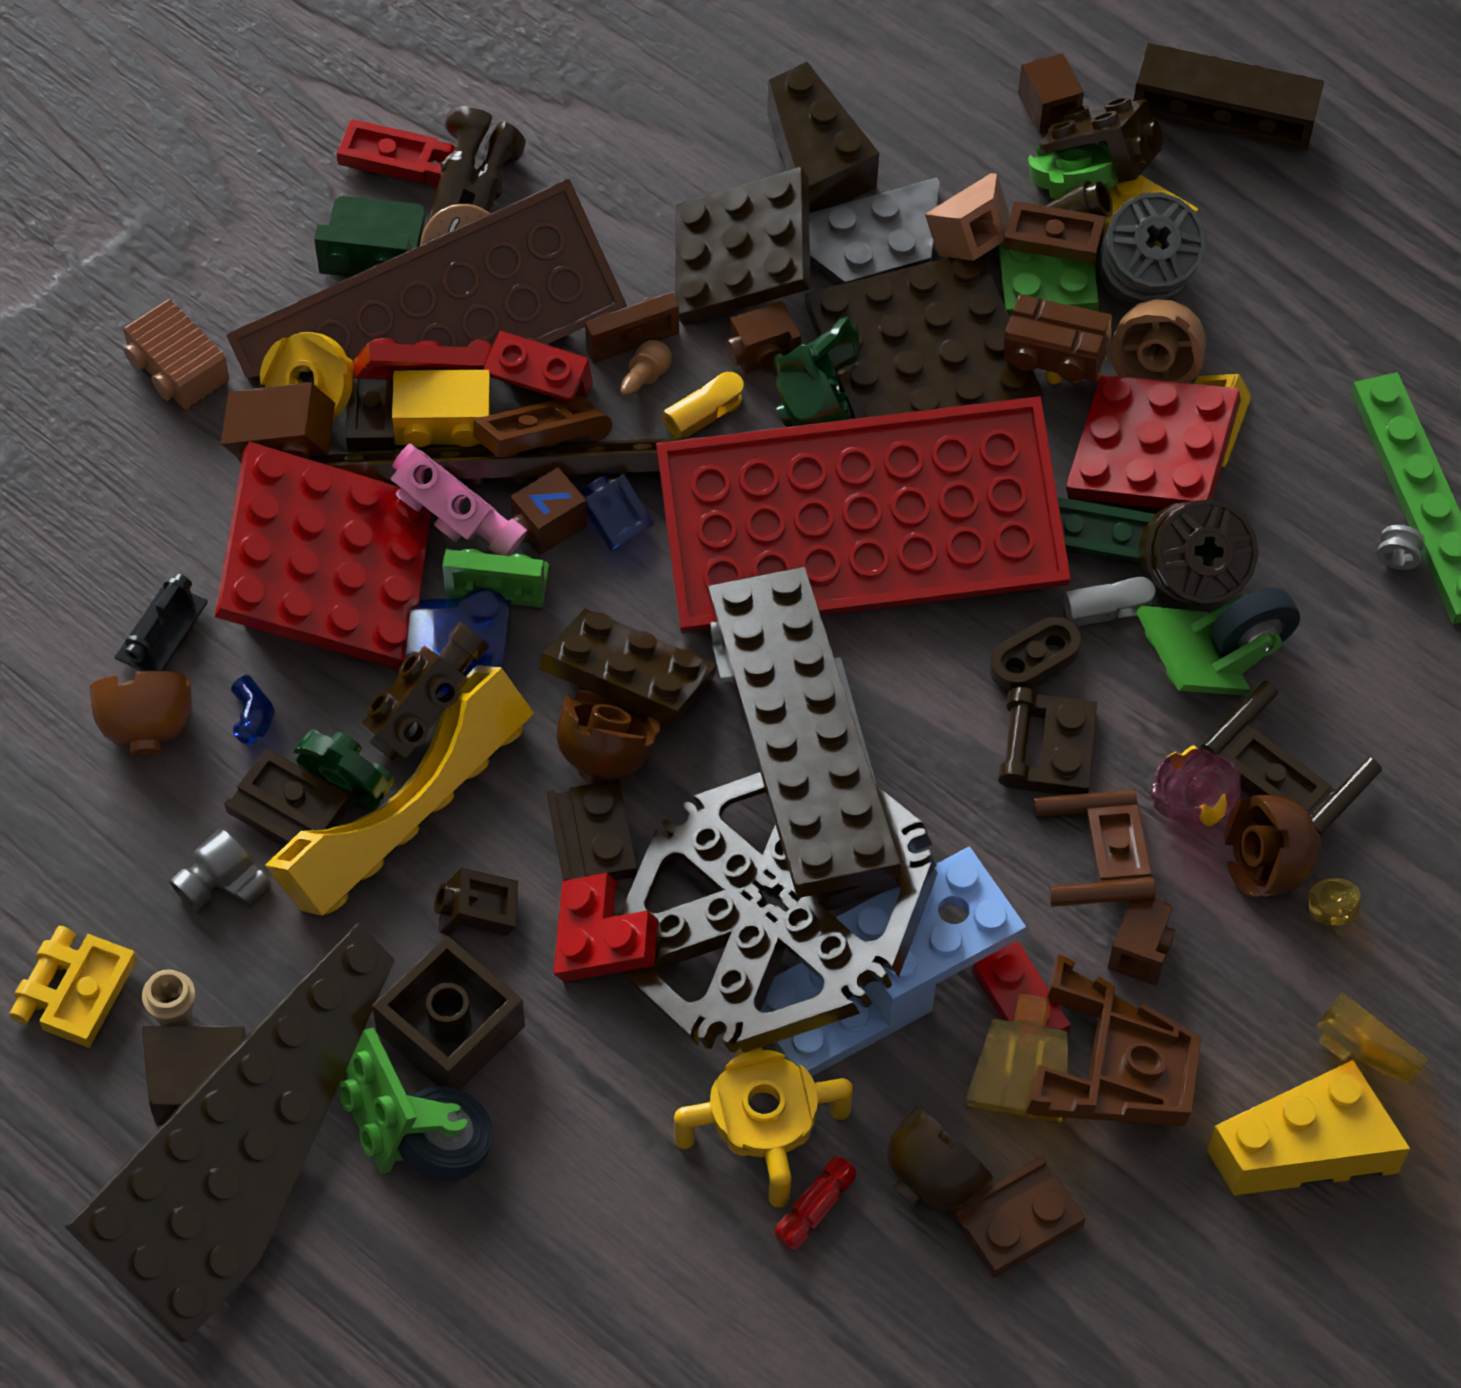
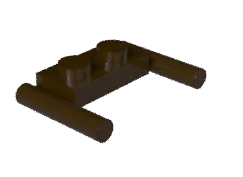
(1273, 771)

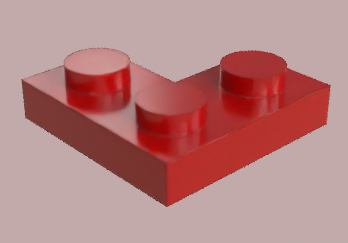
(593, 939)

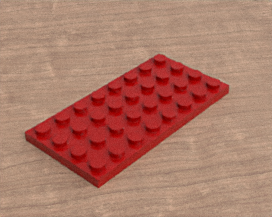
(869, 508)

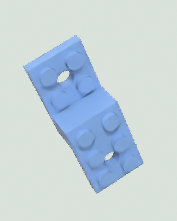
(934, 955)

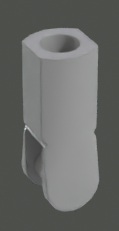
(1108, 601)

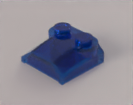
(480, 610)

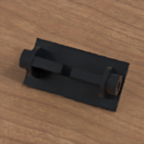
(162, 626)

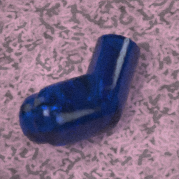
(256, 711)

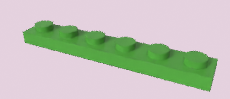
(1415, 480)

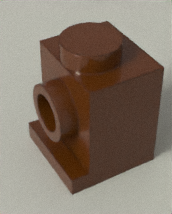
(761, 336)
(1143, 940)

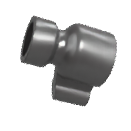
(222, 865)

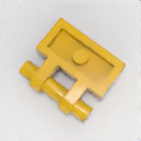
(86, 991)

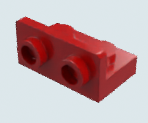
(539, 367)

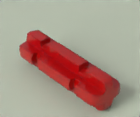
(815, 1203)

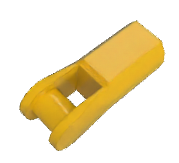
(704, 405)

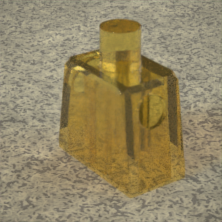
(1012, 1056)

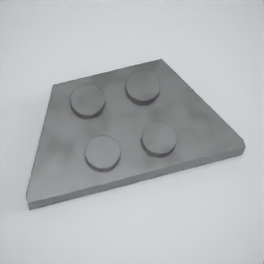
(873, 233)

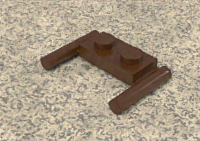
(1116, 847)

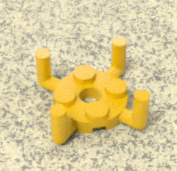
(770, 1133)

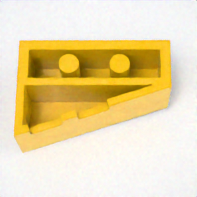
(1309, 1134)

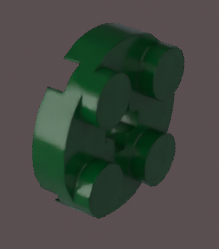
(342, 766)

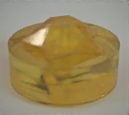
(1334, 901)

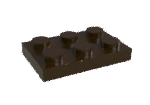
(628, 666)

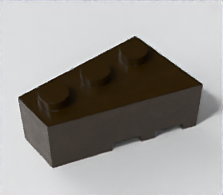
(820, 138)

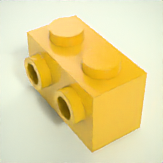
(439, 406)

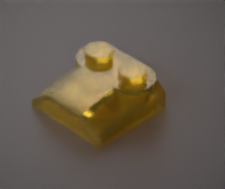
(1356, 1032)

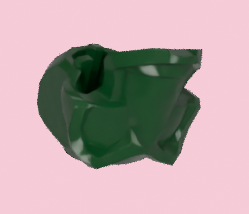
(810, 380)

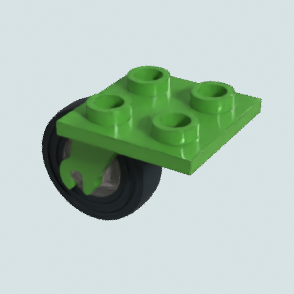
(1216, 648)
(434, 1131)

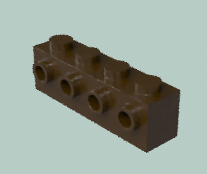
(1227, 92)

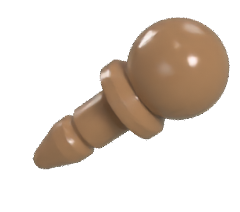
(645, 367)

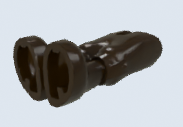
(459, 179)

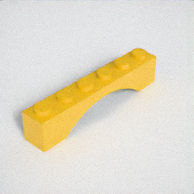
(326, 864)

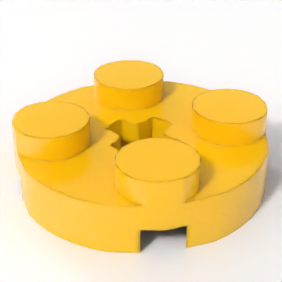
(308, 352)

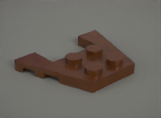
(1138, 1065)

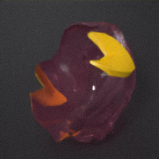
(1195, 787)

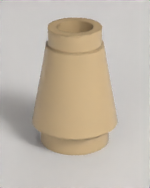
(169, 998)

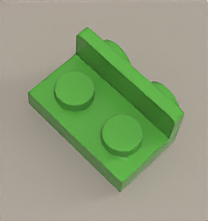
(514, 576)

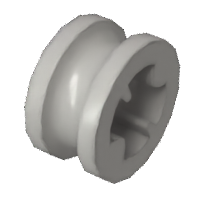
(1400, 547)

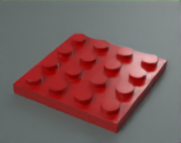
(322, 557)

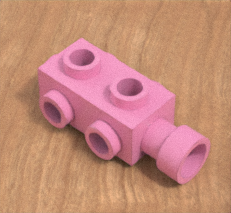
(444, 499)

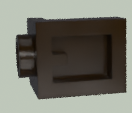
(477, 901)

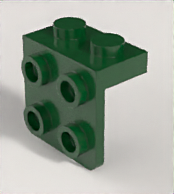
(366, 234)

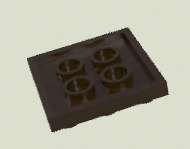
(742, 246)

